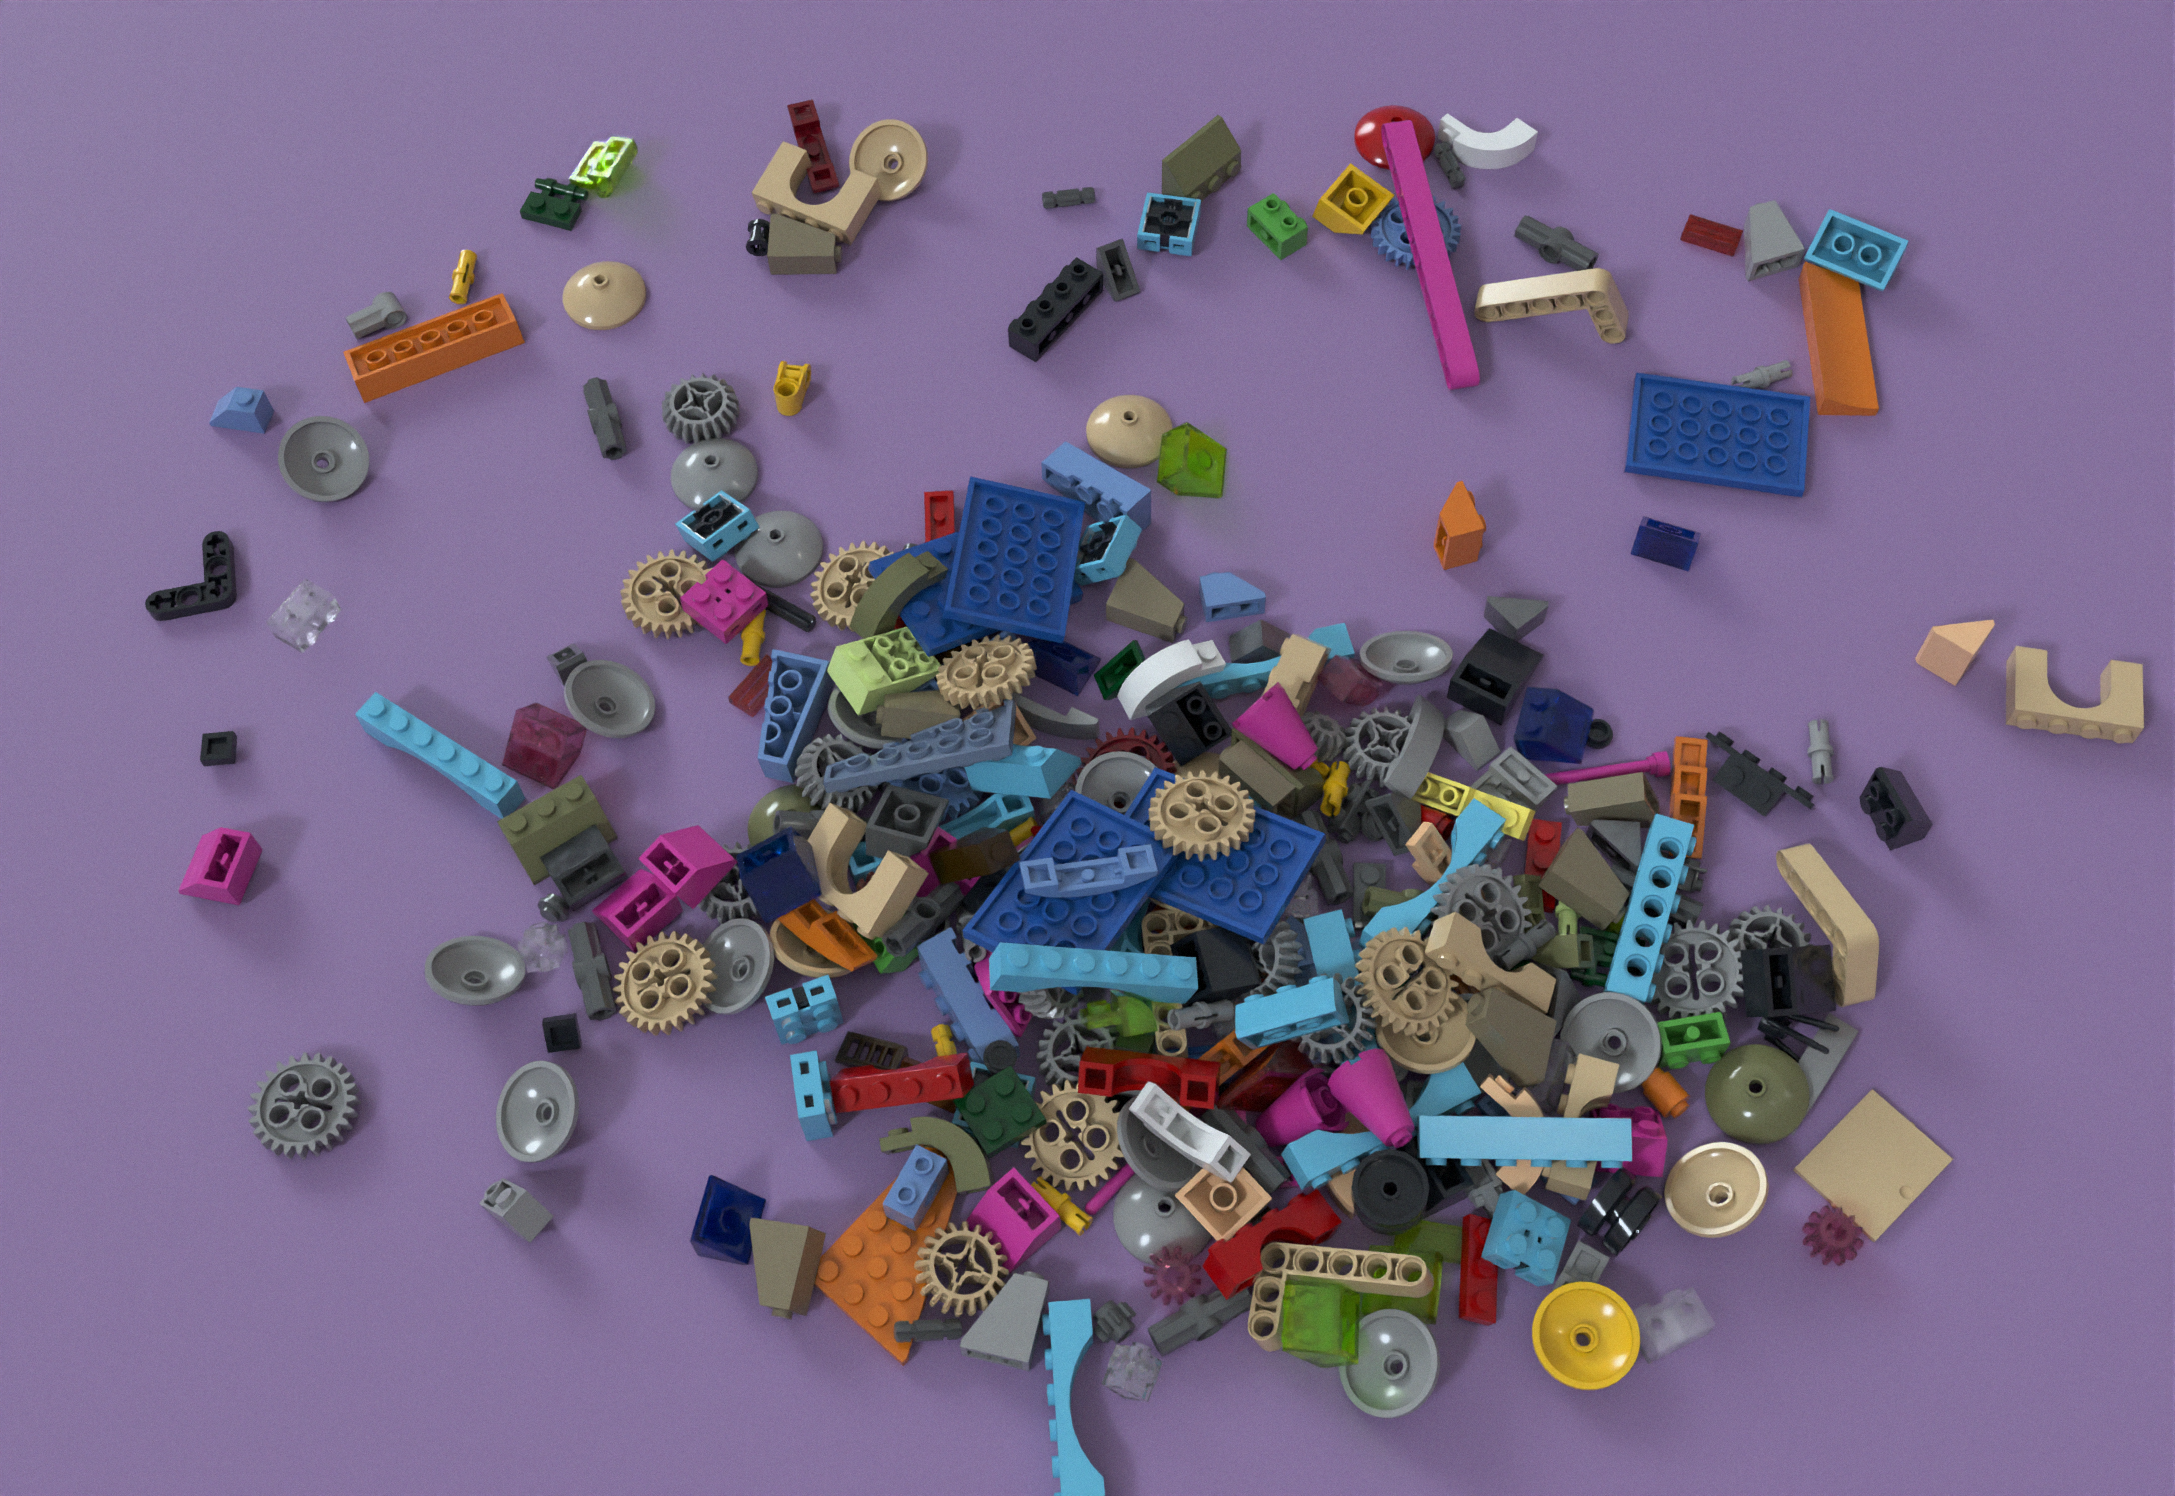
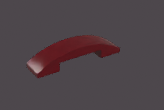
(810, 137)

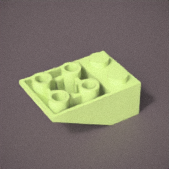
(879, 667)

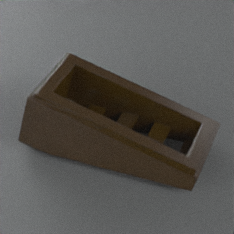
(886, 1048)

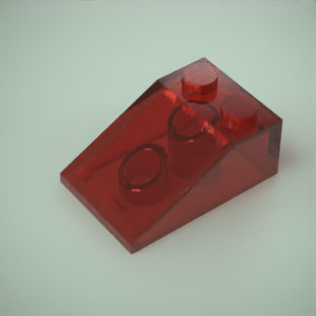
(1265, 1078)

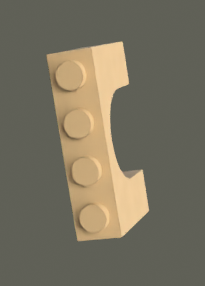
(840, 216)
(2035, 706)
(886, 894)

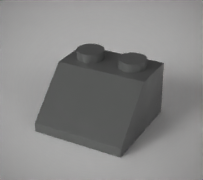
(903, 822)

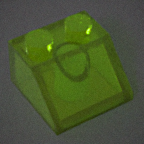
(1191, 463)

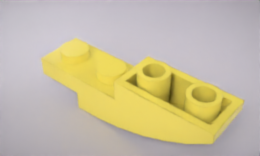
(1454, 798)

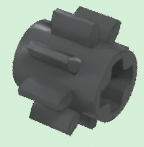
(1114, 1322)

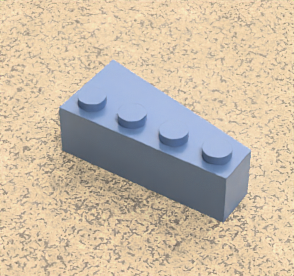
(1101, 487)
(791, 711)
(960, 996)

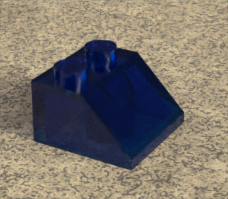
(1552, 726)

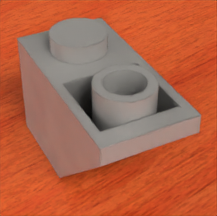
(516, 1209)

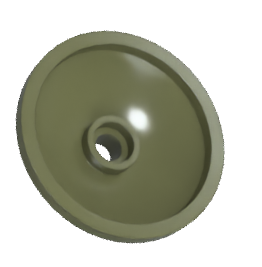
(763, 814)
(1762, 1115)

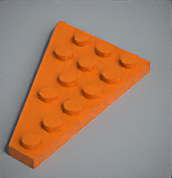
(873, 1269)

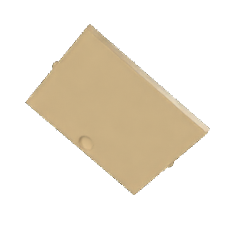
(1873, 1165)

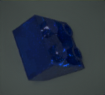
(779, 874)

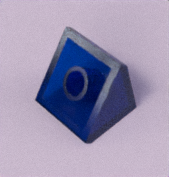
(1665, 543)
(1063, 664)
(724, 1222)

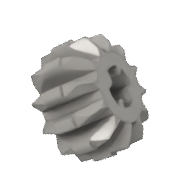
(1326, 734)

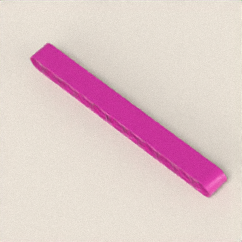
(1430, 255)

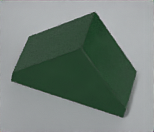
(1116, 671)

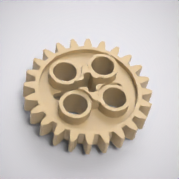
(847, 578)
(651, 609)
(986, 672)
(1202, 815)
(665, 983)
(1427, 1003)
(1052, 1155)

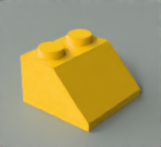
(1352, 202)

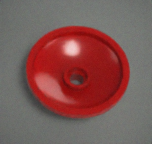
(1369, 137)

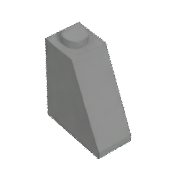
(1769, 242)
(1010, 1324)

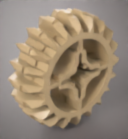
(947, 1262)

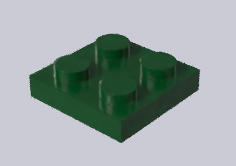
(1000, 1112)

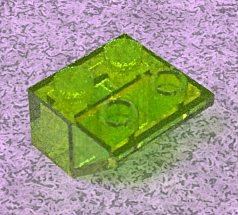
(1321, 1323)

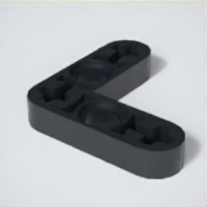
(206, 591)

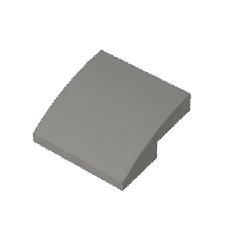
(1516, 781)

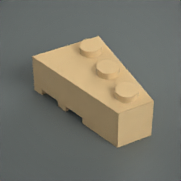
(1298, 668)

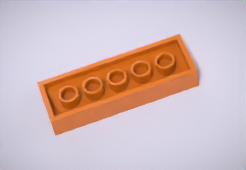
(1837, 343)
(433, 347)

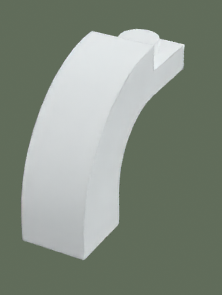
(1488, 149)
(1167, 671)
(1189, 1135)

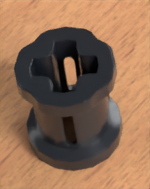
(758, 237)

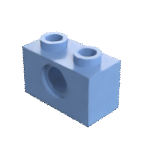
(916, 1187)

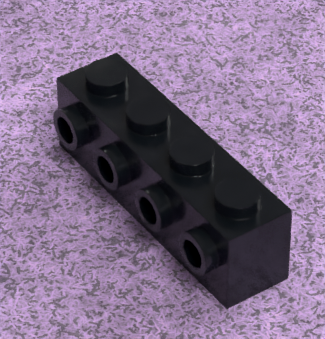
(1055, 309)

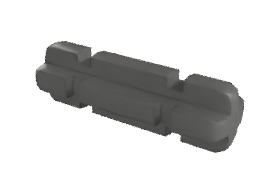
(1449, 165)
(1068, 197)
(927, 1330)

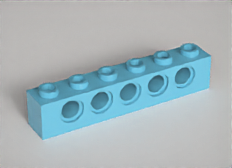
(1676, 838)

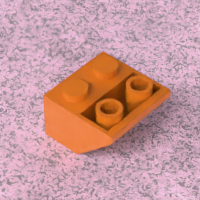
(1459, 529)

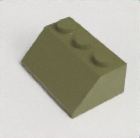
(1202, 162)
(1307, 782)
(551, 822)

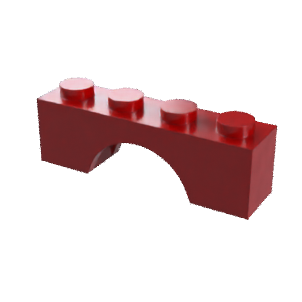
(1117, 1071)
(929, 1081)
(1237, 1262)

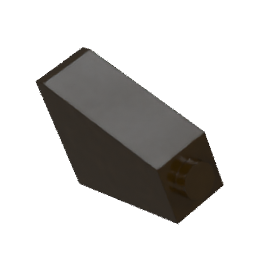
(974, 855)

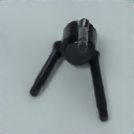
(1780, 1027)

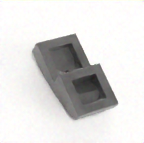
(1582, 1266)

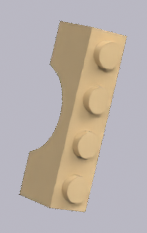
(1459, 948)
(1590, 1088)

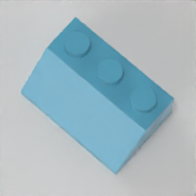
(1856, 250)
(1027, 772)
(1290, 1012)

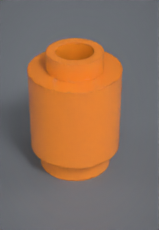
(1666, 1094)

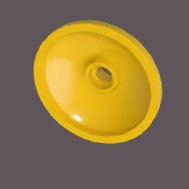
(1598, 1315)

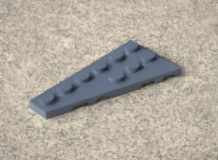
(932, 750)

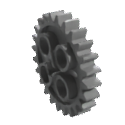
(1501, 899)
(1723, 969)
(294, 1132)

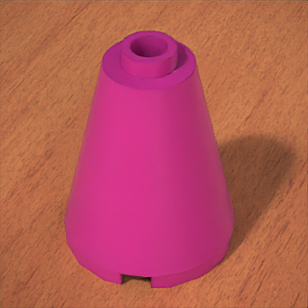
(1278, 728)
(1374, 1097)
(1301, 1110)

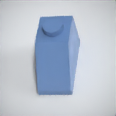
(243, 410)
(1229, 597)

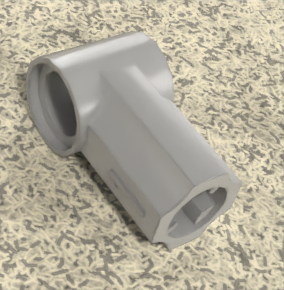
(383, 312)

